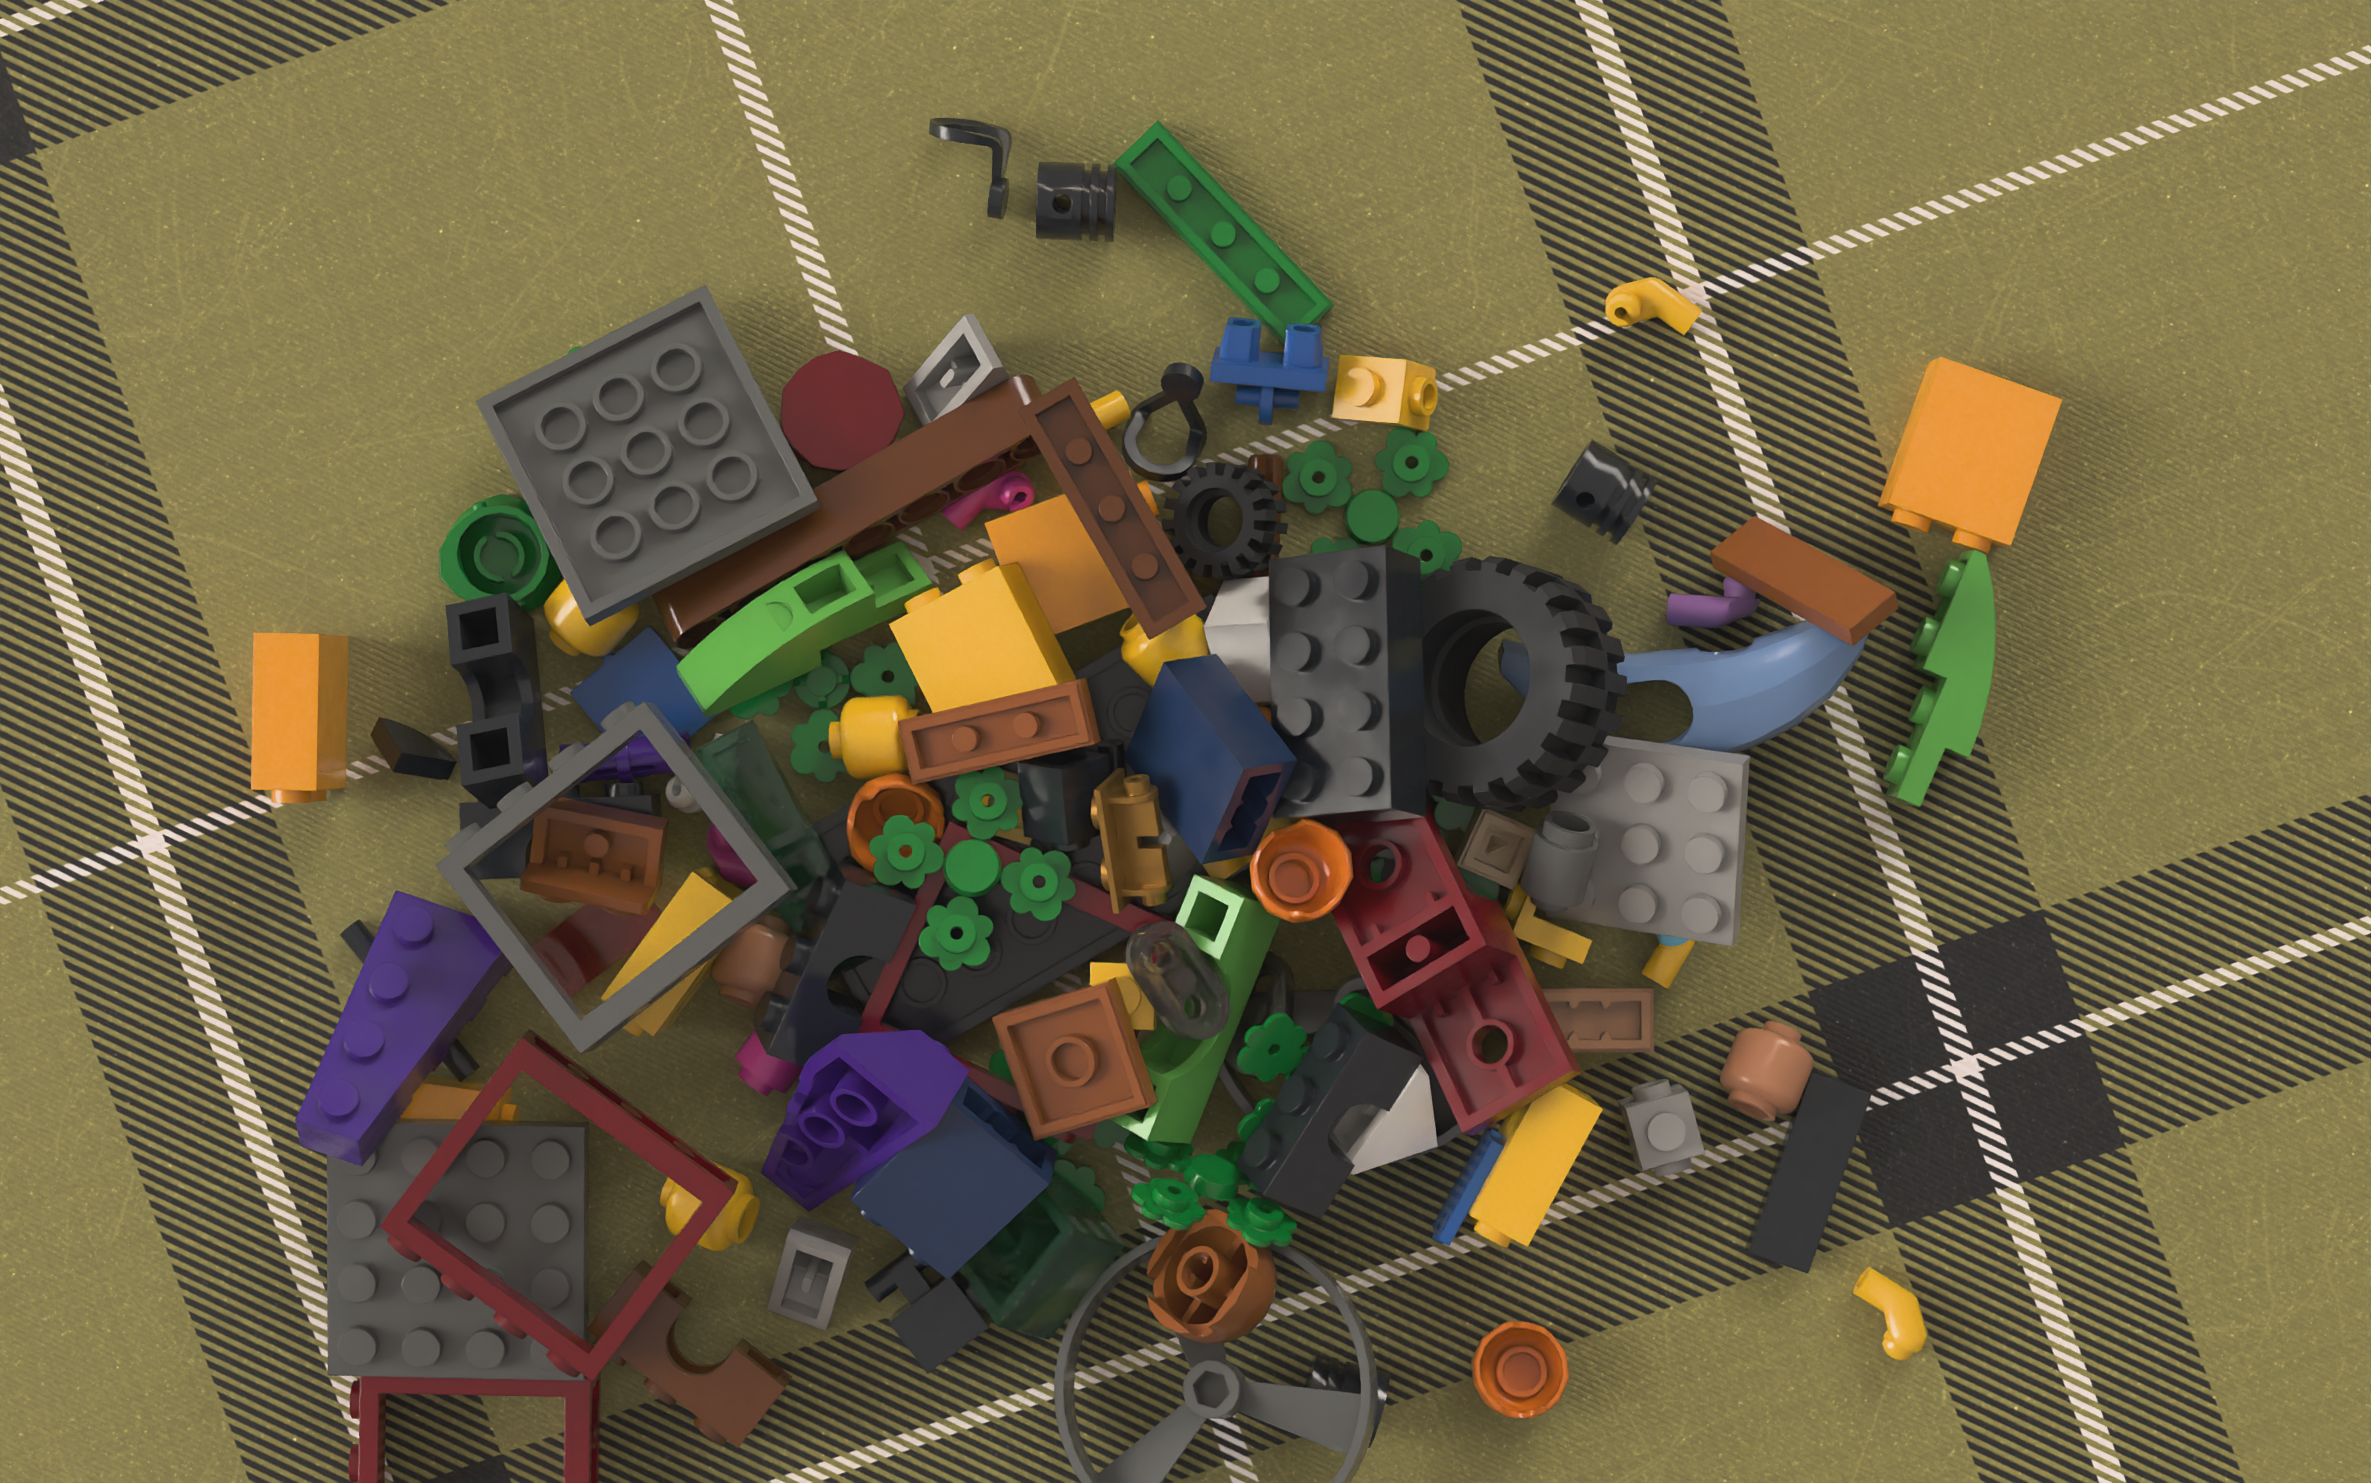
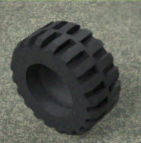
(1568, 695)

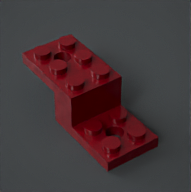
(1450, 970)

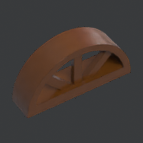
(1112, 508)

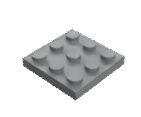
(1666, 840)

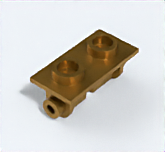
(1124, 813)

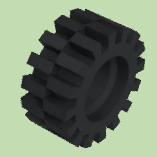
(1258, 524)

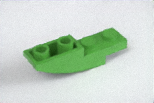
(790, 624)
(1960, 656)

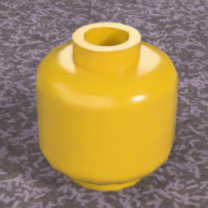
(573, 633)
(1147, 655)
(870, 736)
(731, 1224)

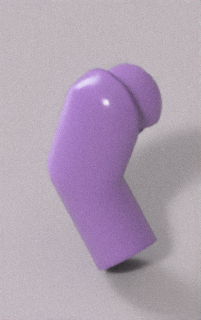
(1712, 610)

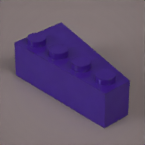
(405, 1010)

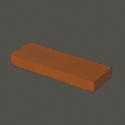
(1804, 580)
(999, 731)

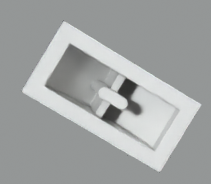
(1241, 634)
(1380, 1136)

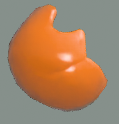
(888, 797)
(1301, 871)
(1520, 1370)

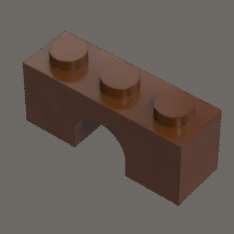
(723, 1395)

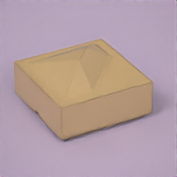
(1495, 847)

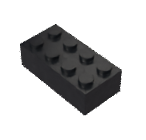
(1349, 684)

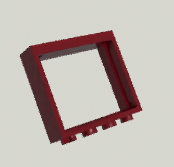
(1087, 897)
(624, 1123)
(580, 1417)

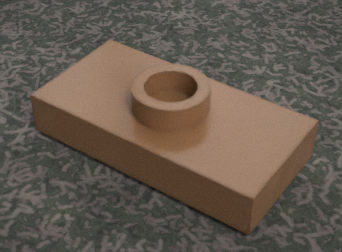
(1604, 1017)

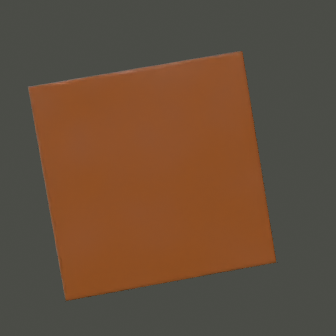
(1075, 1059)

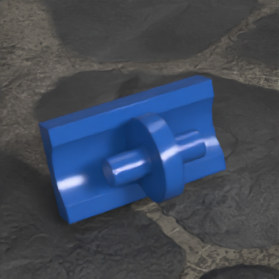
(1297, 368)

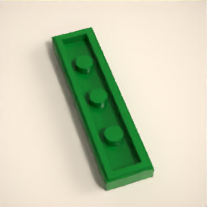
(1221, 232)

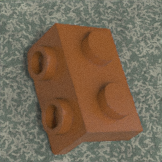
(597, 857)

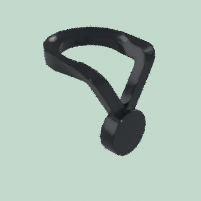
(985, 135)
(1179, 383)

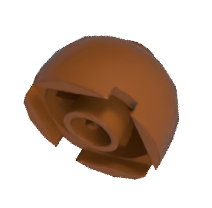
(1211, 1281)

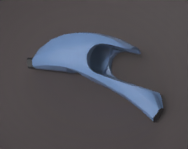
(1734, 694)

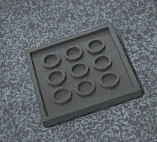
(648, 455)
(505, 1201)

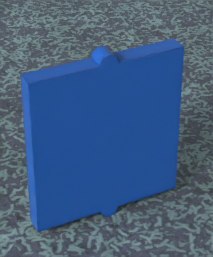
(641, 673)
(1467, 1186)

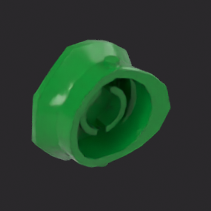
(498, 551)

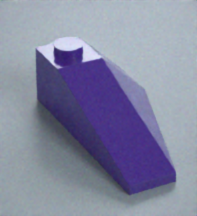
(859, 1108)

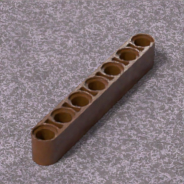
(865, 506)

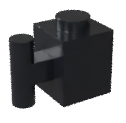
(1060, 792)
(938, 1314)

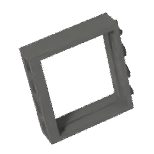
(568, 770)

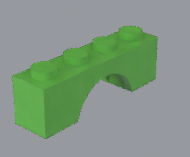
(1234, 939)

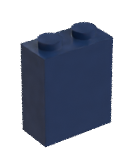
(1210, 758)
(957, 1181)

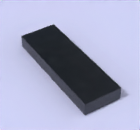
(1808, 1172)

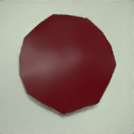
(840, 411)

